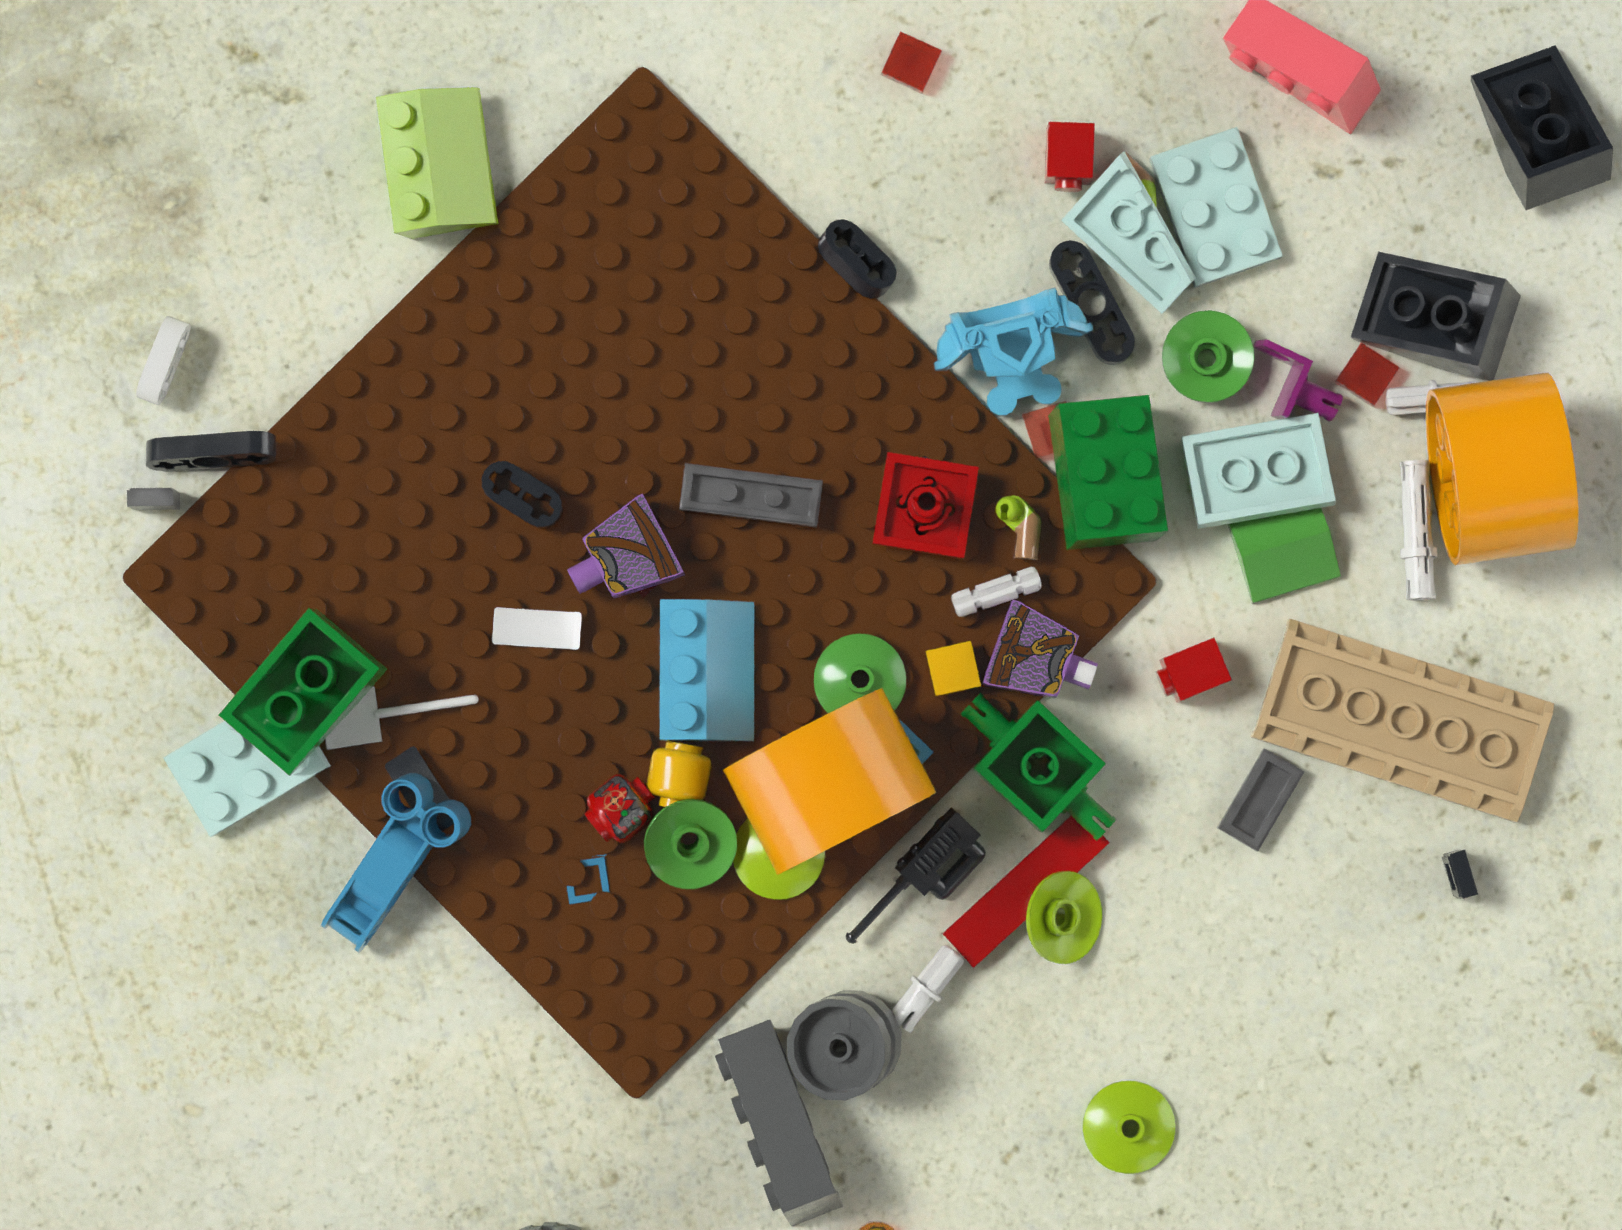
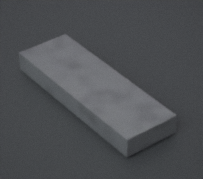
(751, 495)

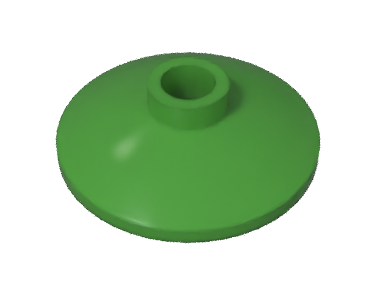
(1223, 338)
(857, 653)
(692, 864)

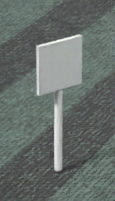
(363, 722)

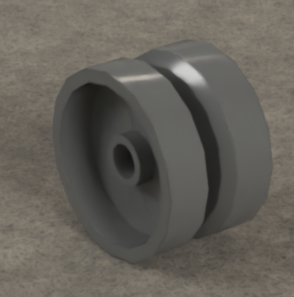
(850, 1066)

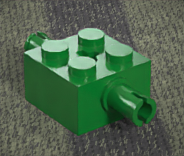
(1069, 764)

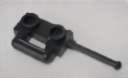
(925, 858)

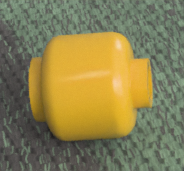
(678, 773)

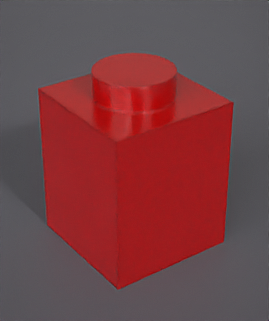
(1069, 155)
(1193, 670)

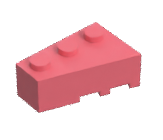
(1303, 62)

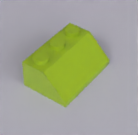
(436, 161)

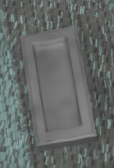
(1260, 799)

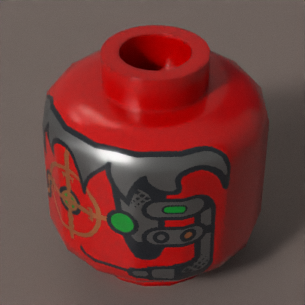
(620, 808)

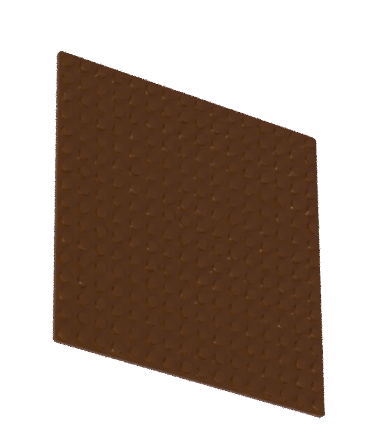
(601, 338)

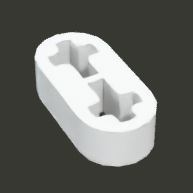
(163, 360)

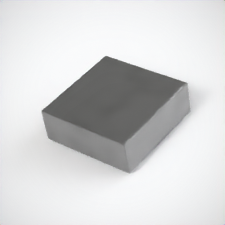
(153, 499)

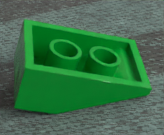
(302, 691)

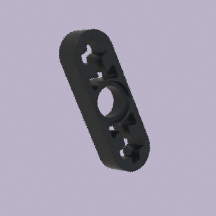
(1087, 266)
(210, 451)

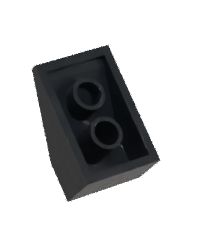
(1543, 128)
(1437, 315)

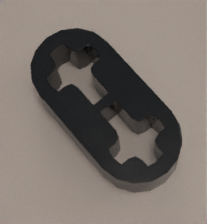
(857, 259)
(528, 485)

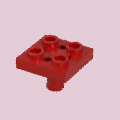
(905, 477)

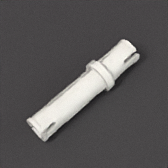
(1418, 543)

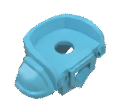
(1013, 346)

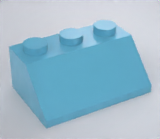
(706, 670)

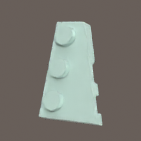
(1130, 235)

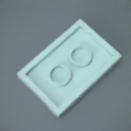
(1216, 207)
(1258, 470)
(231, 777)

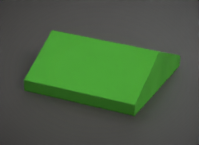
(1284, 552)

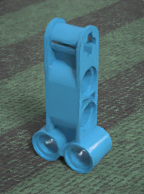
(393, 858)

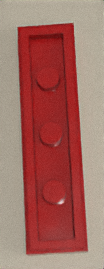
(1006, 903)

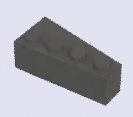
(778, 1122)

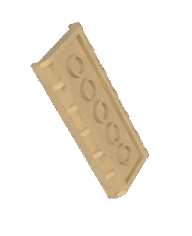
(1403, 720)

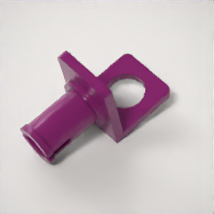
(1297, 388)

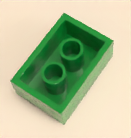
(1108, 472)

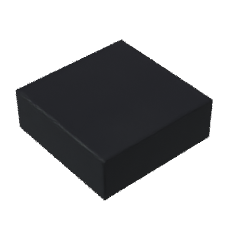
(1459, 874)

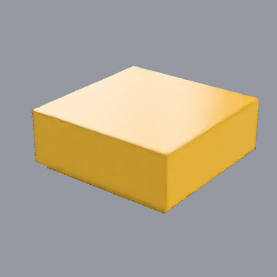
(953, 668)

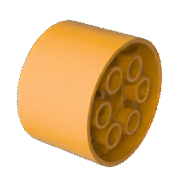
(1502, 468)
(829, 780)

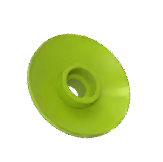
(759, 875)
(1077, 919)
(1104, 1124)

